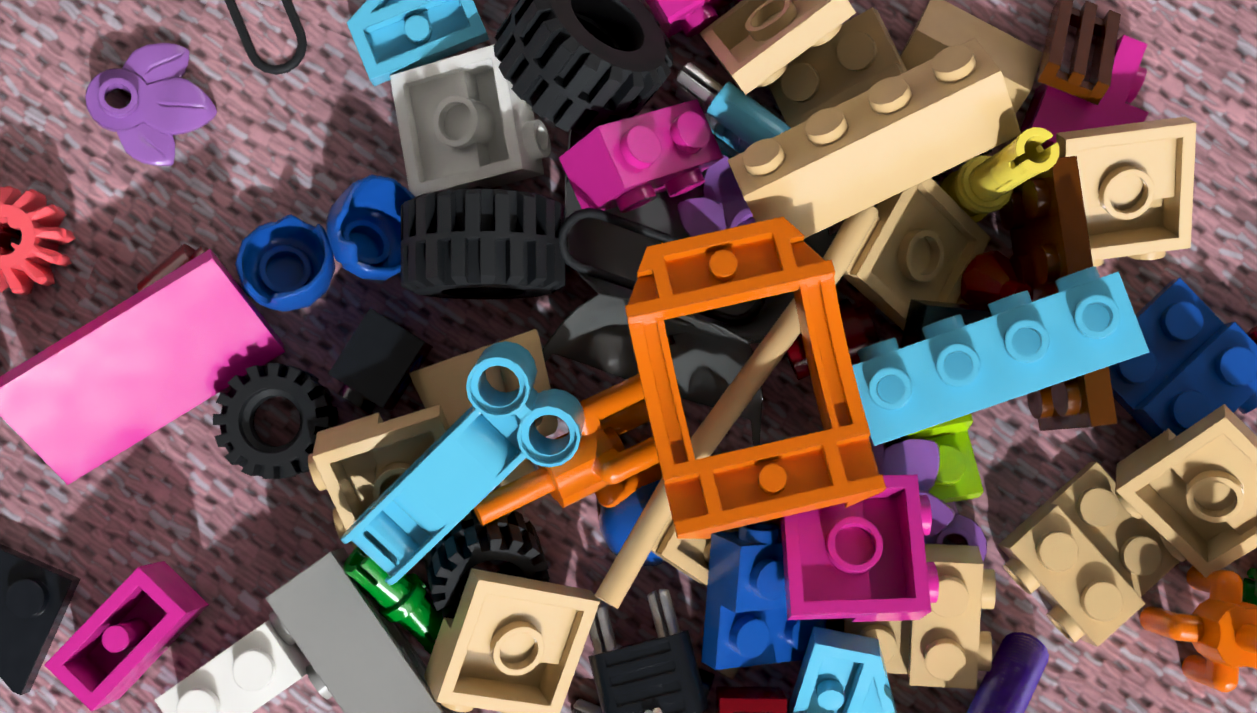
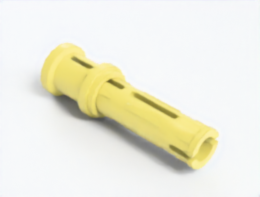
(988, 181)

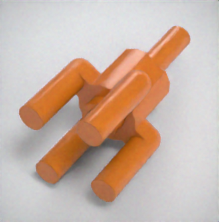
(599, 463)
(1219, 629)

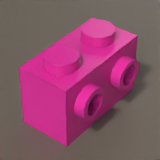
(642, 156)

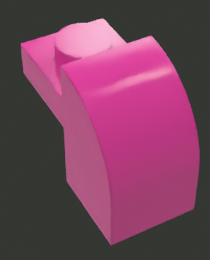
(1064, 112)

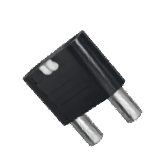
(649, 674)

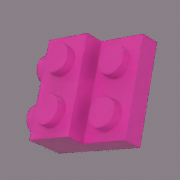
(862, 558)

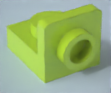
(958, 471)

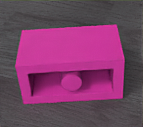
(126, 635)

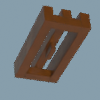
(1103, 56)

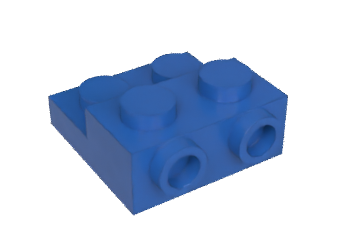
(1190, 364)
(748, 602)

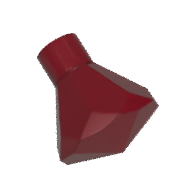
(990, 279)

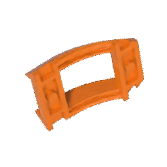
(774, 476)

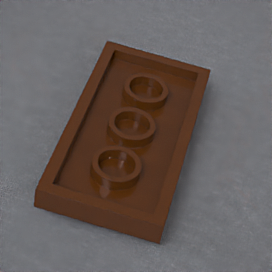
(1048, 244)

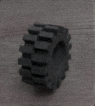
(239, 411)
(472, 544)

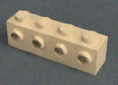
(879, 141)

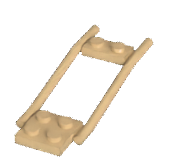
(891, 254)

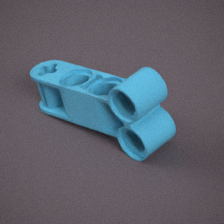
(466, 463)

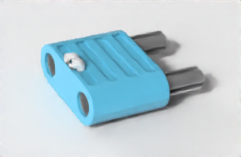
(729, 112)

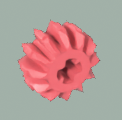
(38, 243)

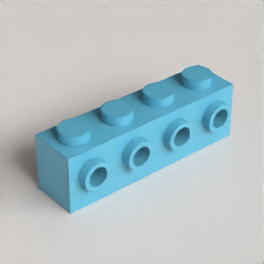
(999, 357)

